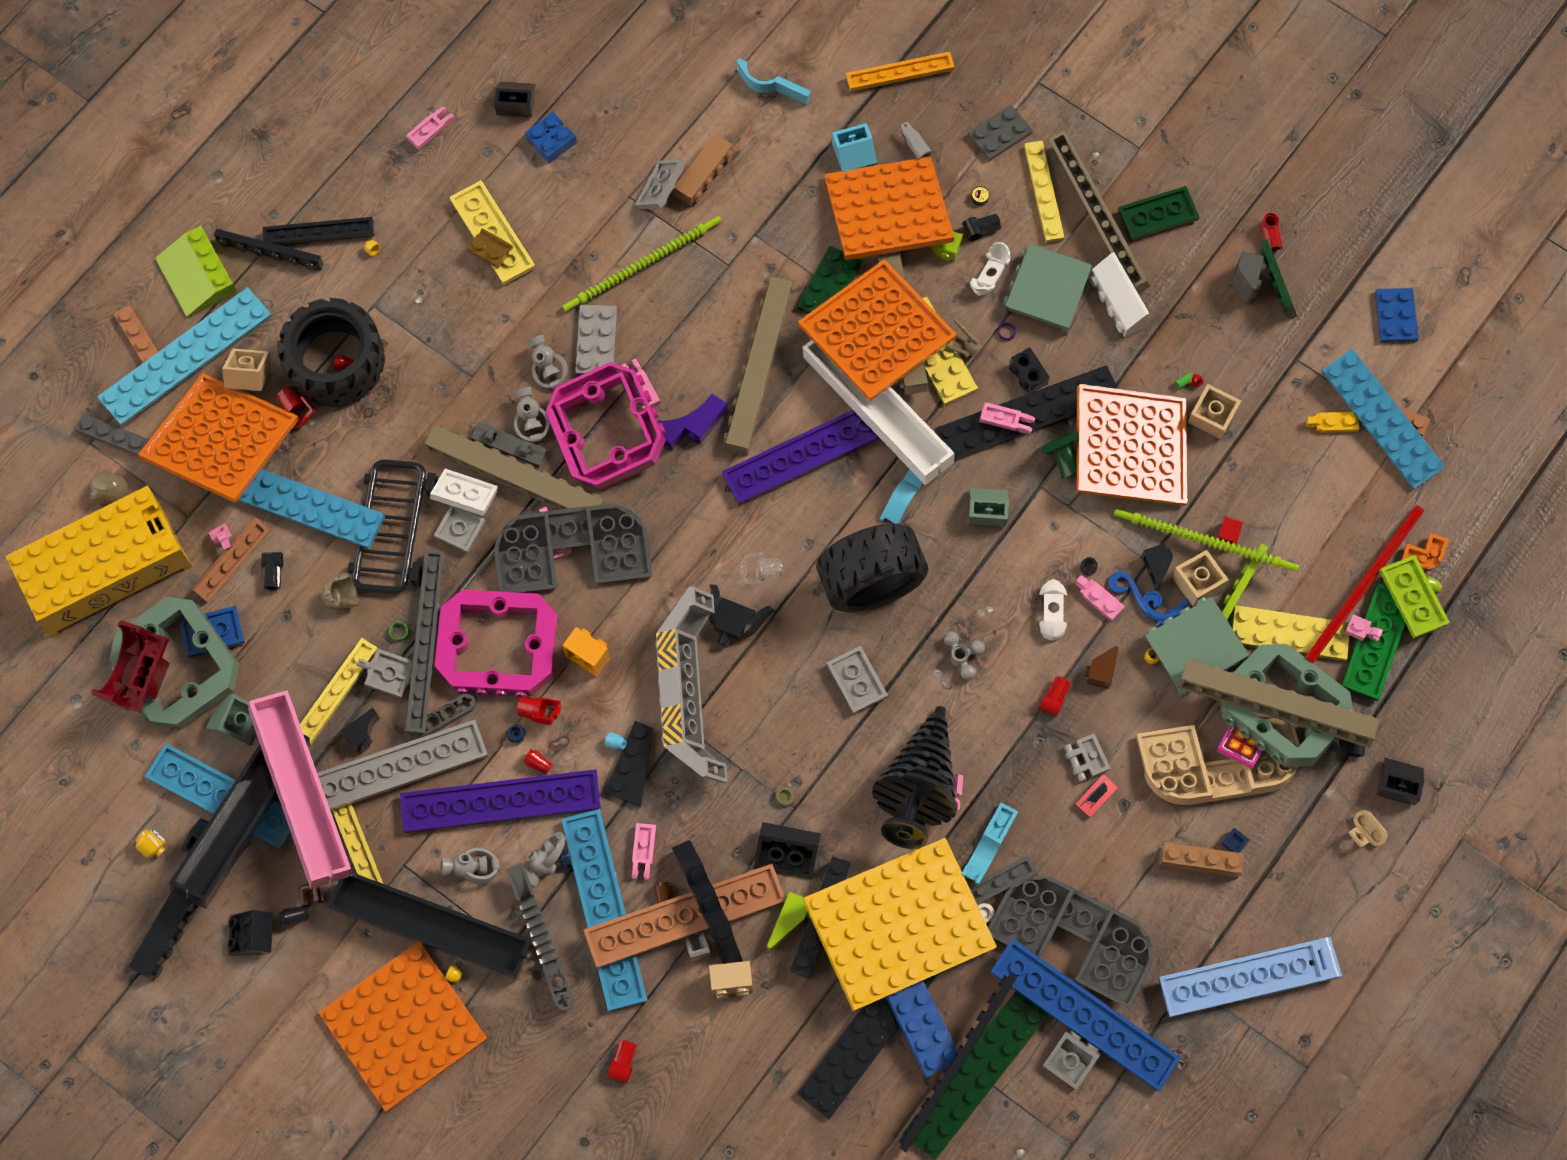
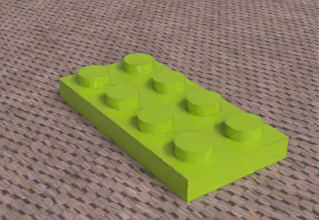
(1414, 596)

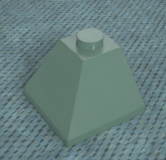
(233, 720)

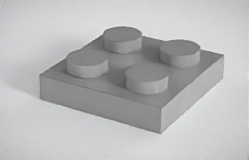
(459, 528)

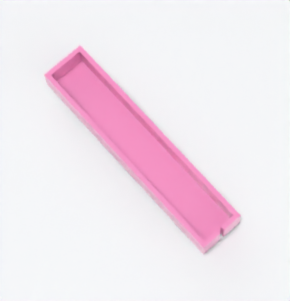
(299, 789)

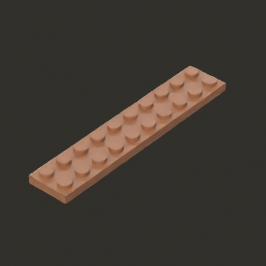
(681, 917)

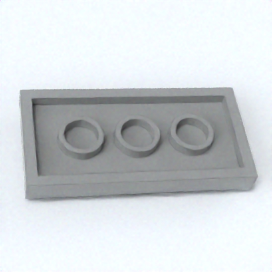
(595, 337)

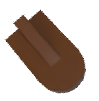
(303, 899)

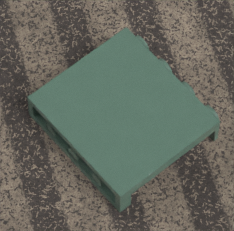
(1047, 287)
(1196, 635)

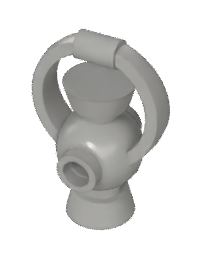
(544, 358)
(529, 416)
(543, 860)
(464, 866)

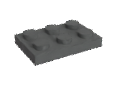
(1000, 132)

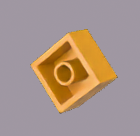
(586, 651)

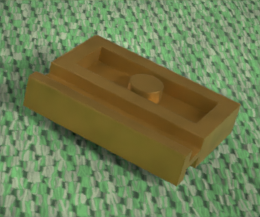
(490, 248)

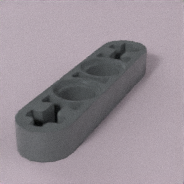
(444, 721)

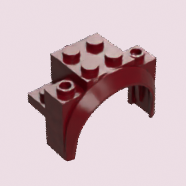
(137, 669)

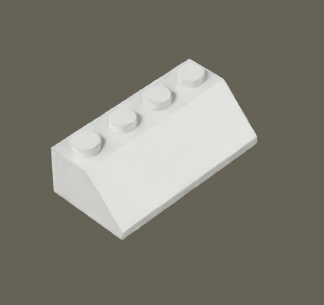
(1119, 296)

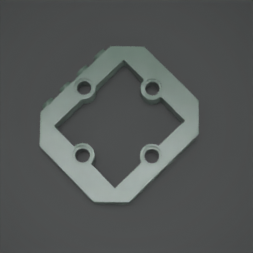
(210, 691)
(1271, 741)

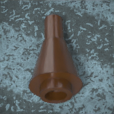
(662, 891)

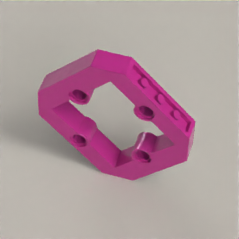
(578, 391)
(477, 682)

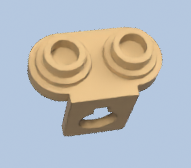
(1368, 829)

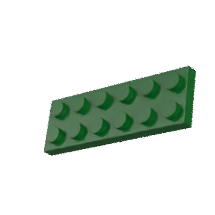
(1370, 658)

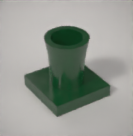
(1063, 453)

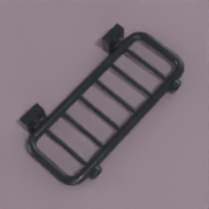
(414, 573)

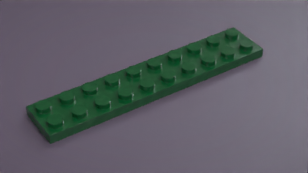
(980, 1071)

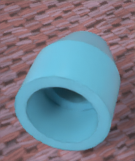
(615, 741)

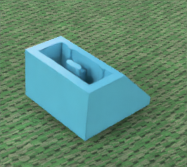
(854, 147)

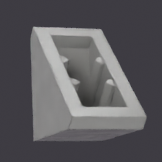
(697, 947)

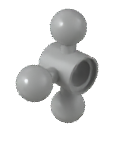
(976, 648)

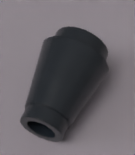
(292, 916)

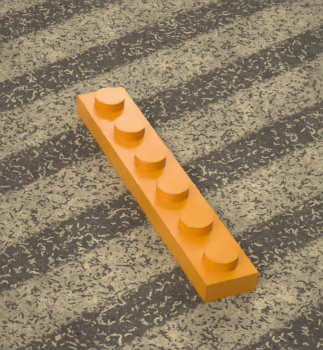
(900, 71)

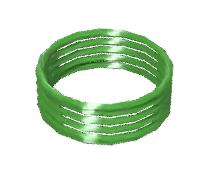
(398, 623)

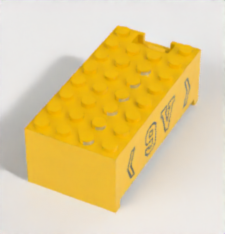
(97, 561)

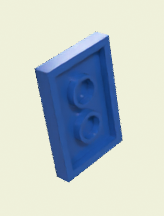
(1396, 315)
(225, 623)

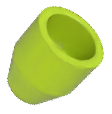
(1436, 586)

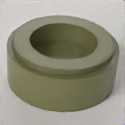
(784, 796)

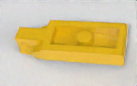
(1334, 422)

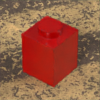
(1230, 530)

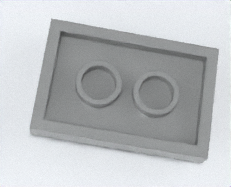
(660, 184)
(857, 680)

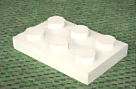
(464, 492)

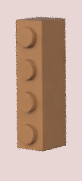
(703, 170)
(1201, 860)

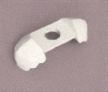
(998, 258)
(1053, 625)

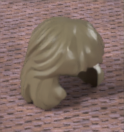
(107, 488)
(340, 593)

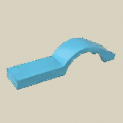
(778, 84)
(901, 498)
(990, 843)

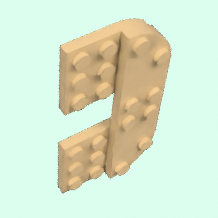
(1181, 777)

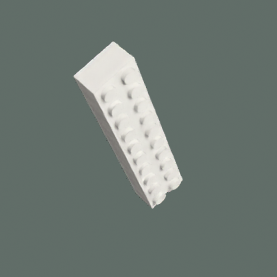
(889, 418)

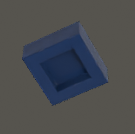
(1235, 841)

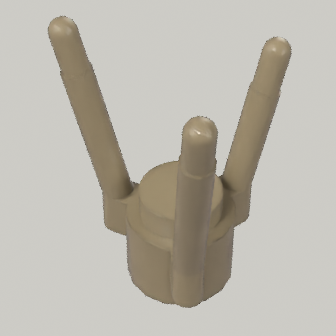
(971, 344)

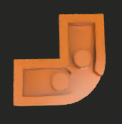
(1431, 555)

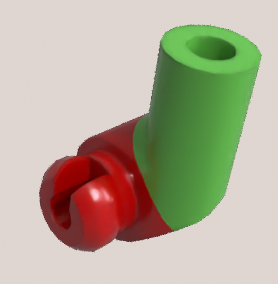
(1190, 379)

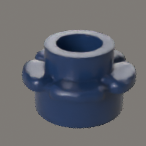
(516, 729)
(565, 859)

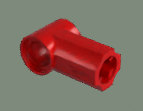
(1271, 233)
(1053, 700)
(621, 1066)

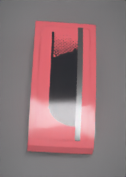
(1097, 795)

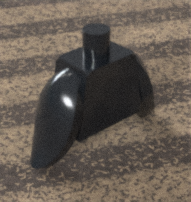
(735, 619)

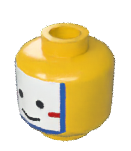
(150, 843)

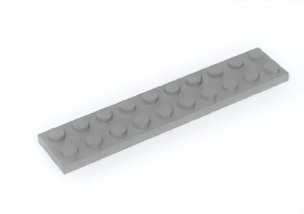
(402, 765)

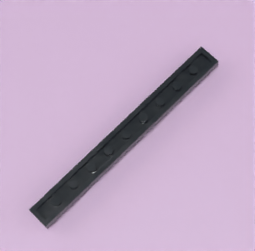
(952, 1069)

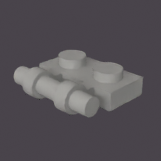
(1092, 754)

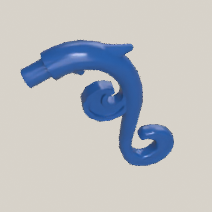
(1142, 603)

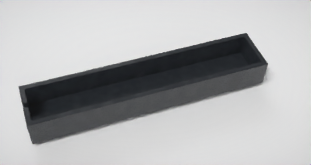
(227, 833)
(431, 924)

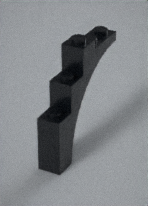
(707, 902)

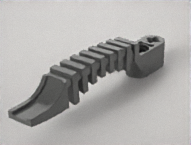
(539, 933)

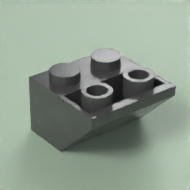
(1248, 275)

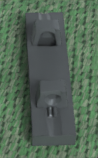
(509, 444)

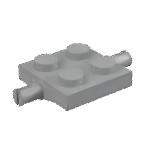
(387, 673)

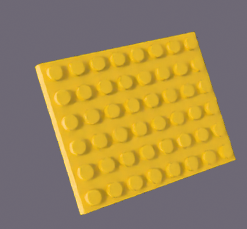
(899, 924)

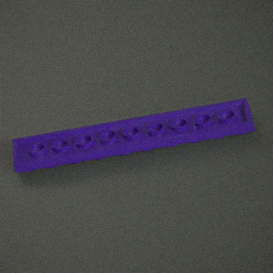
(798, 456)
(500, 801)

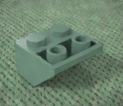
(988, 507)

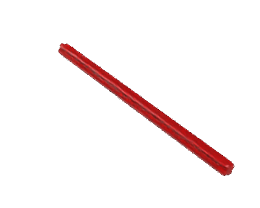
(1364, 584)

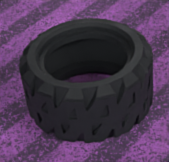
(322, 318)
(872, 567)

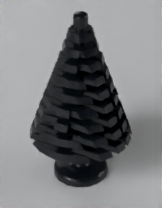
(918, 785)

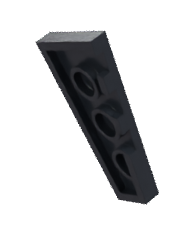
(631, 768)

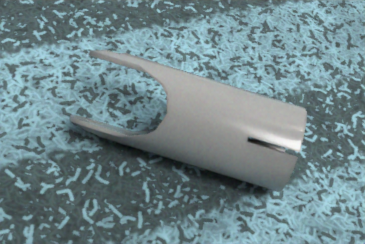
(915, 142)

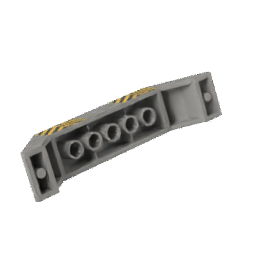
(681, 684)

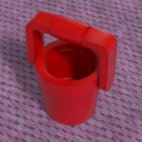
(294, 403)
(536, 709)

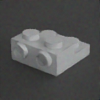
(1072, 1059)

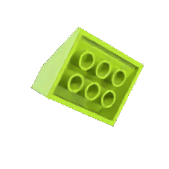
(195, 272)

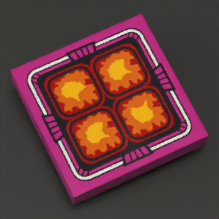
(1239, 748)

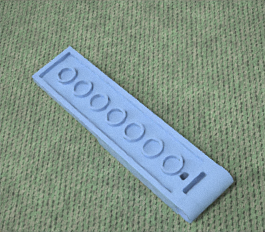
(1250, 977)

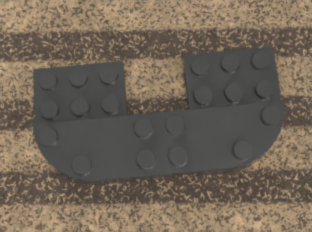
(527, 545)
(1120, 946)

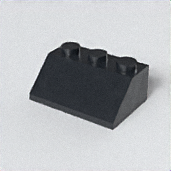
(787, 849)

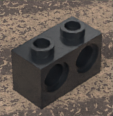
(1033, 369)

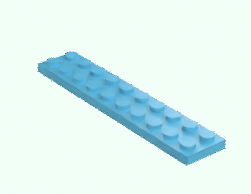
(184, 356)

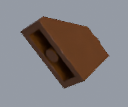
(1102, 669)

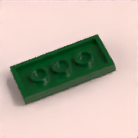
(1158, 213)
(830, 277)
(1277, 279)

